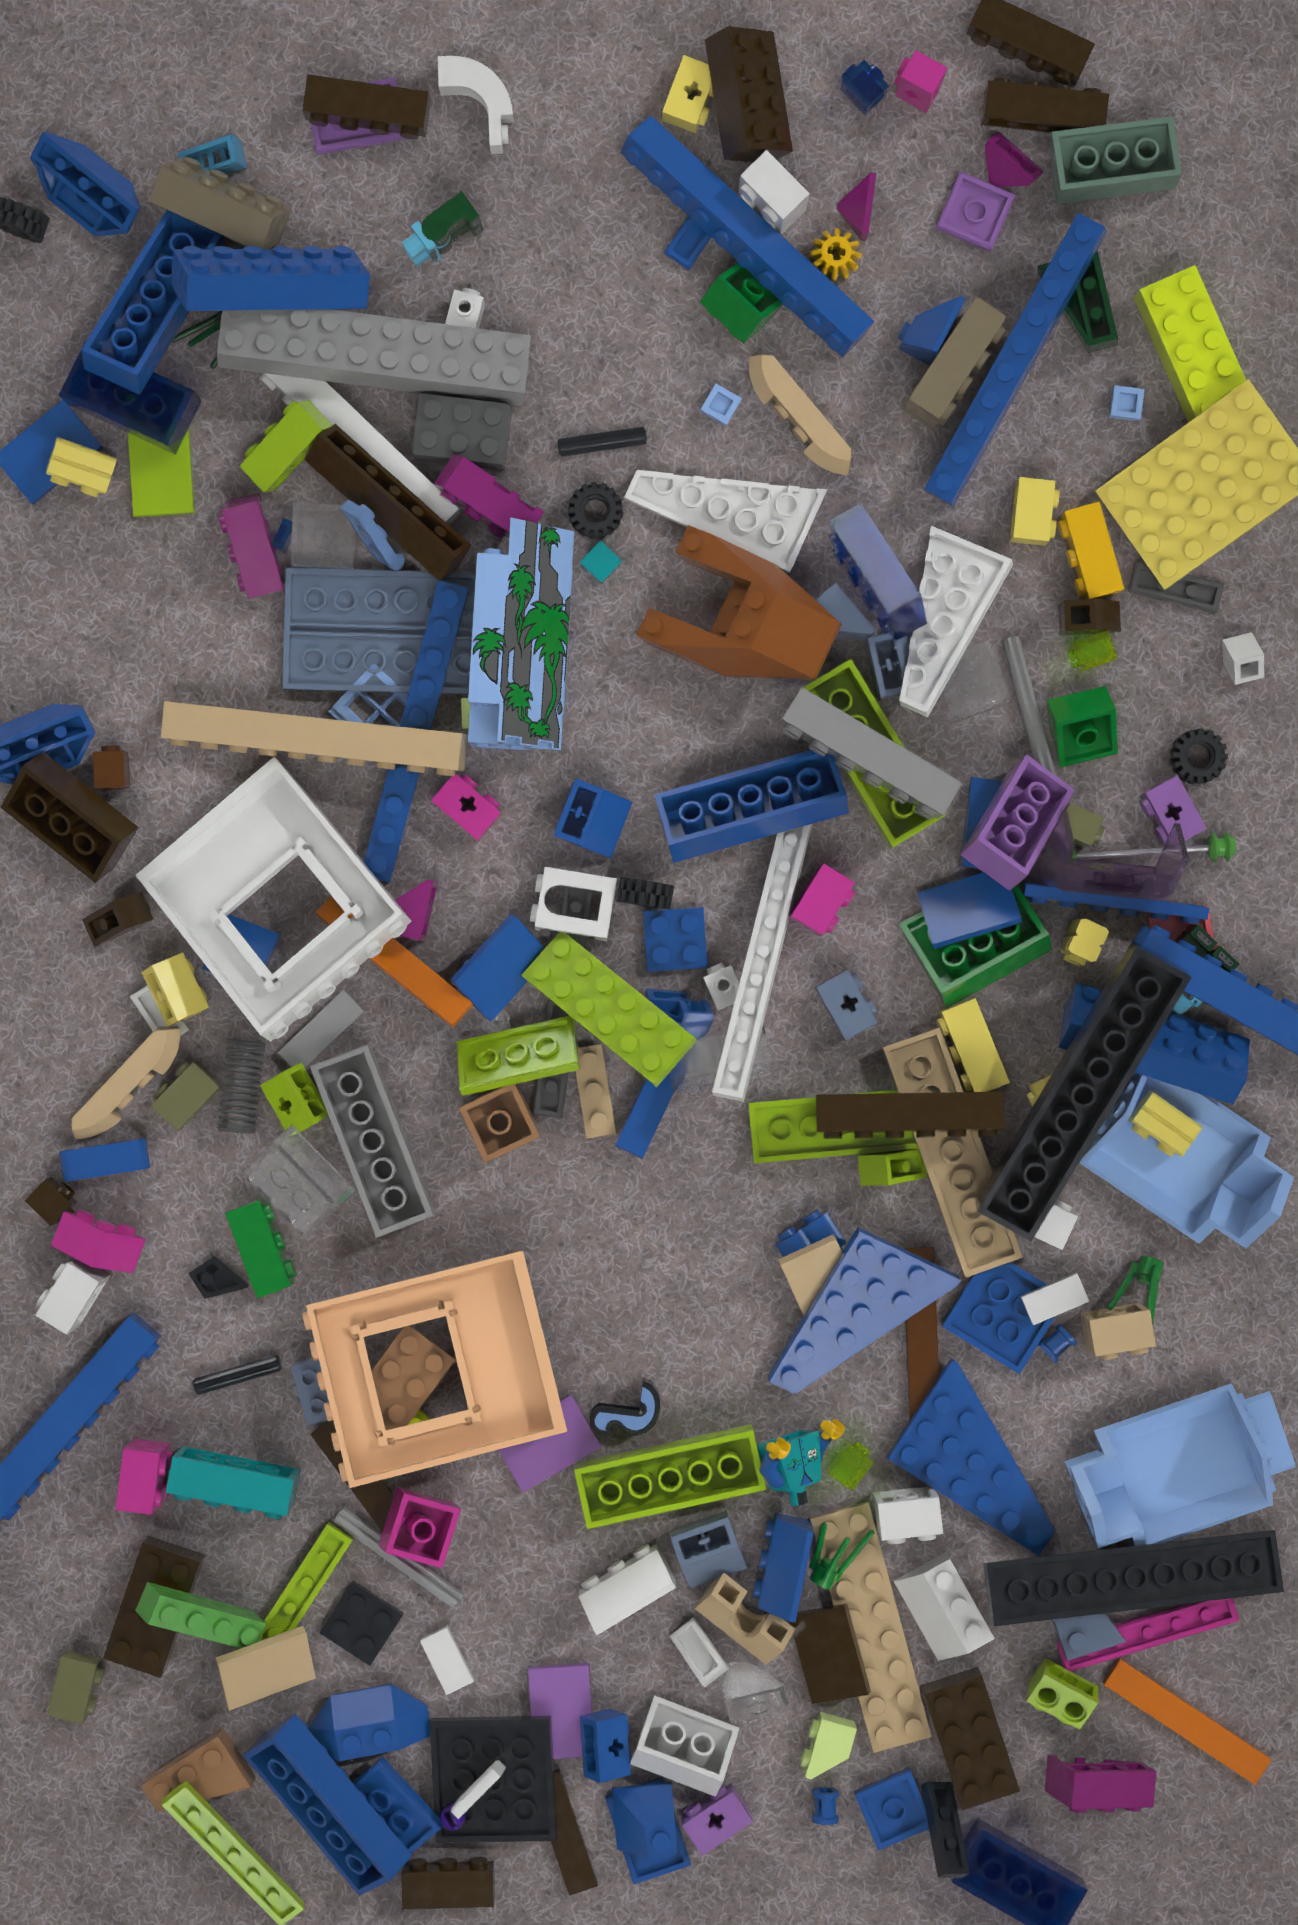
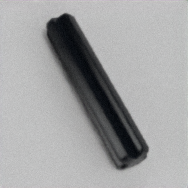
(602, 441)
(237, 1374)

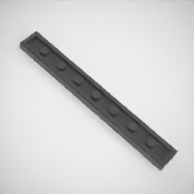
(551, 1090)

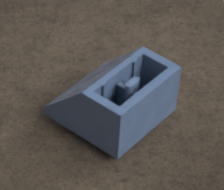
(887, 663)
(707, 1549)

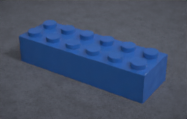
(269, 278)
(145, 308)
(751, 804)
(1182, 1052)
(327, 1805)

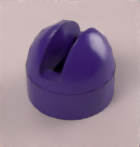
(445, 1821)

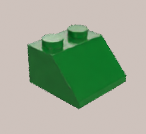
(740, 302)
(1083, 726)

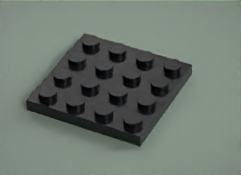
(520, 1801)

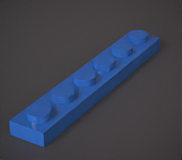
(1128, 906)

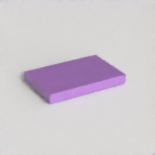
(334, 139)
(546, 1456)
(565, 1696)

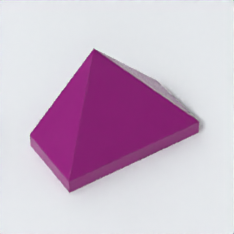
(1008, 164)
(857, 206)

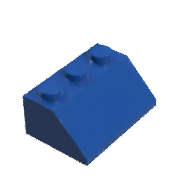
(783, 1566)

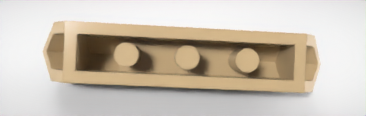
(775, 384)
(153, 1054)

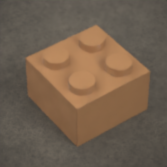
(500, 1122)

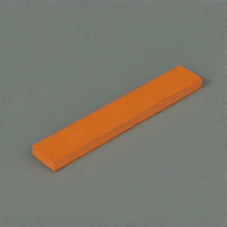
(410, 973)
(1187, 1721)

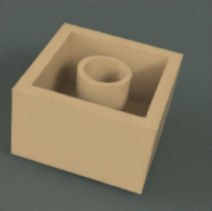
(1118, 1331)

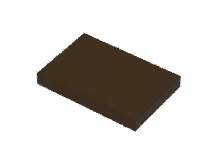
(830, 1654)

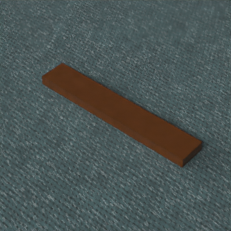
(921, 1345)

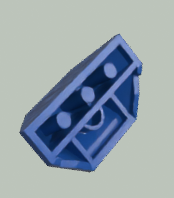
(85, 186)
(55, 729)
(370, 1722)

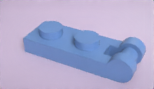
(372, 534)

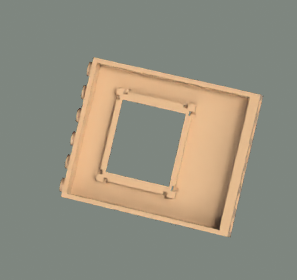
(497, 1355)

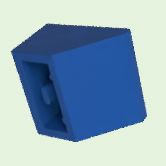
(592, 818)

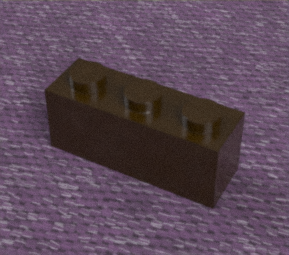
(448, 1884)

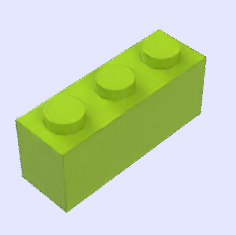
(284, 445)

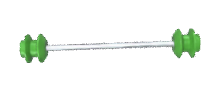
(1215, 847)

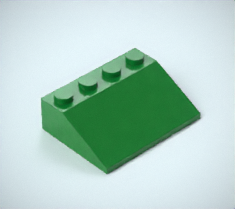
(981, 960)

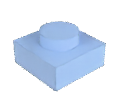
(1126, 403)
(721, 405)

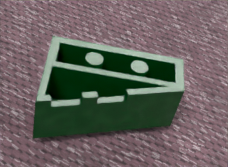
(1090, 309)

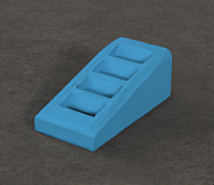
(226, 165)

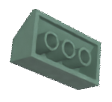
(1114, 160)

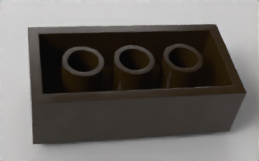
(748, 94)
(69, 817)
(132, 1639)
(970, 1738)

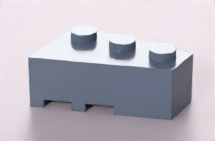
(1086, 1634)

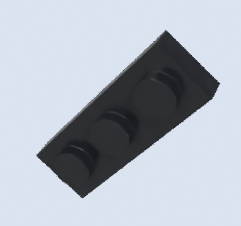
(945, 1830)

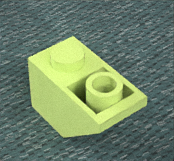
(830, 1744)

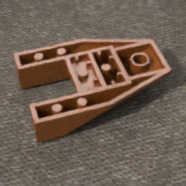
(763, 626)

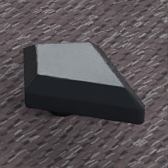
(216, 1278)

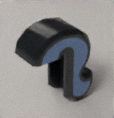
(628, 1418)

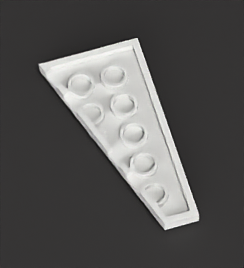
(746, 513)
(956, 594)

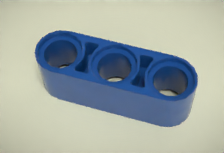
(104, 1159)

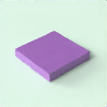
(975, 211)

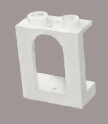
(546, 920)

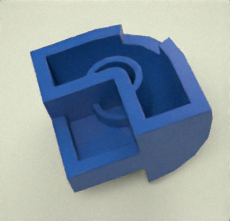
(690, 1014)

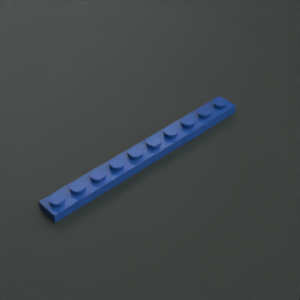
(418, 714)

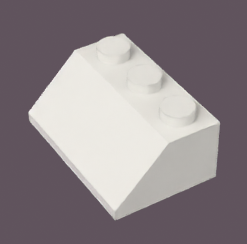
(626, 1587)
(944, 1608)
(685, 1746)

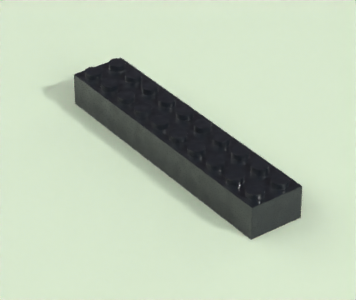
(1082, 1090)

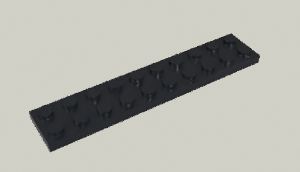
(1132, 1577)

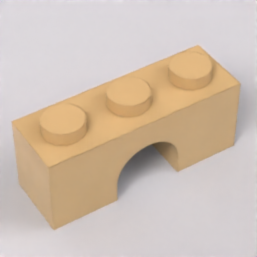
(759, 1634)

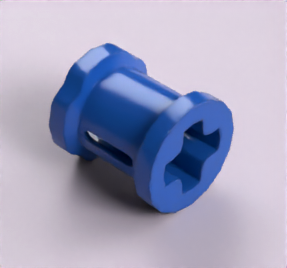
(1057, 1343)
(825, 1805)

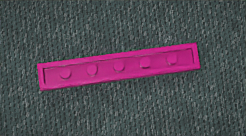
(1160, 1629)

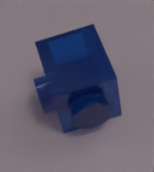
(864, 86)

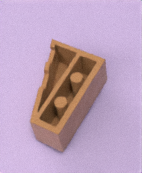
(210, 1767)

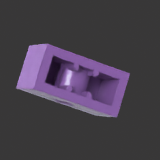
(1171, 794)
(708, 1832)

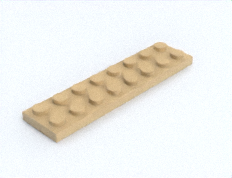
(953, 1164)
(894, 1705)

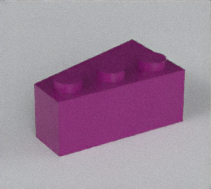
(483, 496)
(251, 546)
(1101, 1784)

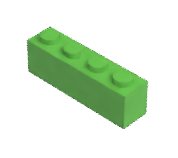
(199, 1616)

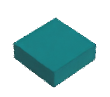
(601, 562)

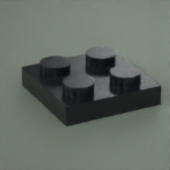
(361, 1623)

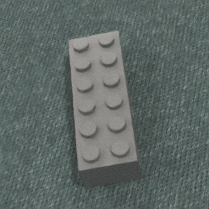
(870, 754)
(373, 1140)

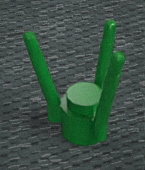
(1149, 1274)
(828, 1570)

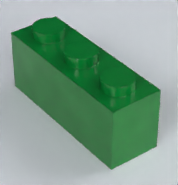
(261, 1247)

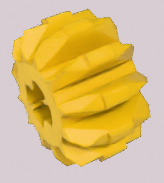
(845, 250)

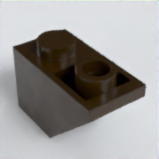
(1089, 616)

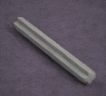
(1027, 702)
(413, 1569)

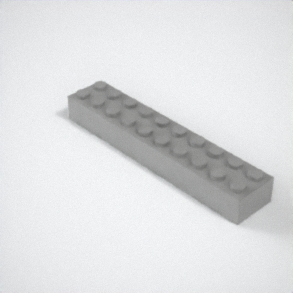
(377, 352)

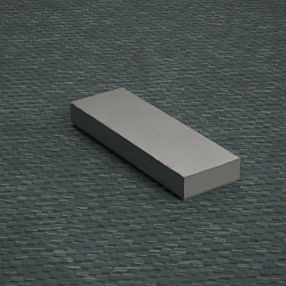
(322, 1030)

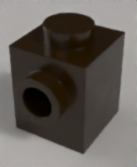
(51, 1200)

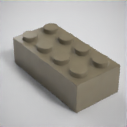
(220, 203)
(958, 358)

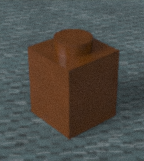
(111, 768)

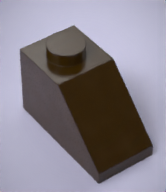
(117, 918)

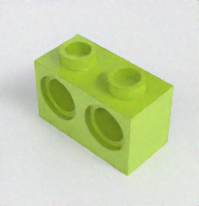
(1065, 1689)

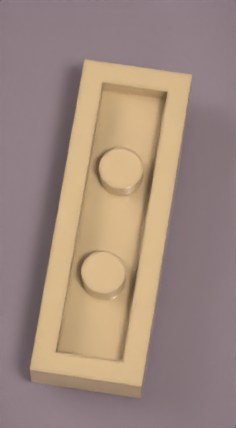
(594, 1092)

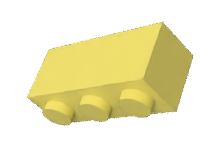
(972, 1047)

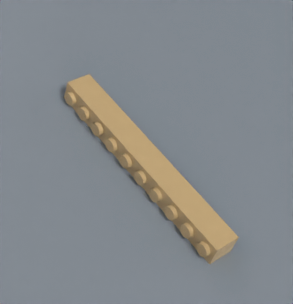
(314, 736)

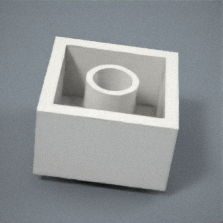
(773, 192)
(71, 1296)
(908, 1514)

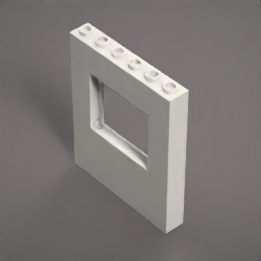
(233, 856)

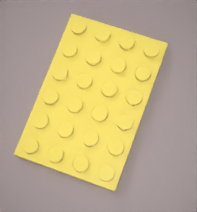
(1205, 485)

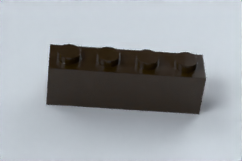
(1030, 39)
(366, 106)
(1042, 107)

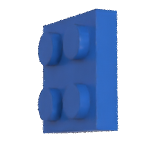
(675, 939)
(893, 1808)

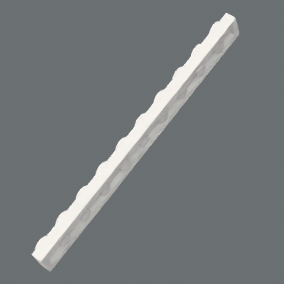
(761, 964)

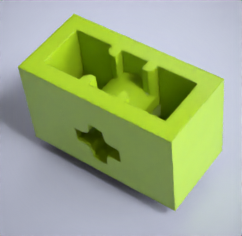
(295, 1098)

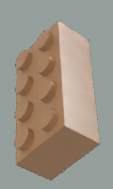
(408, 1375)

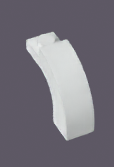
(473, 79)

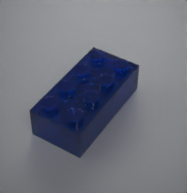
(156, 415)
(877, 572)
(1019, 1878)

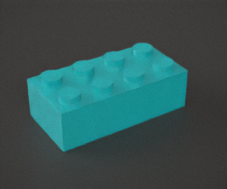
(233, 1482)

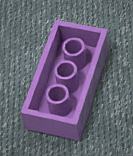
(1017, 822)

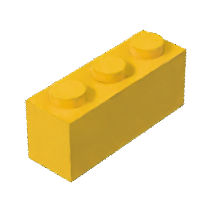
(1090, 552)

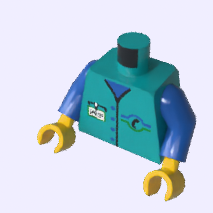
(796, 1459)

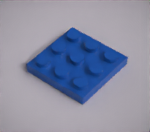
(994, 1317)

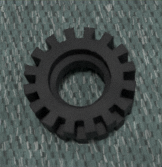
(22, 220)
(595, 492)
(1216, 756)
(645, 893)

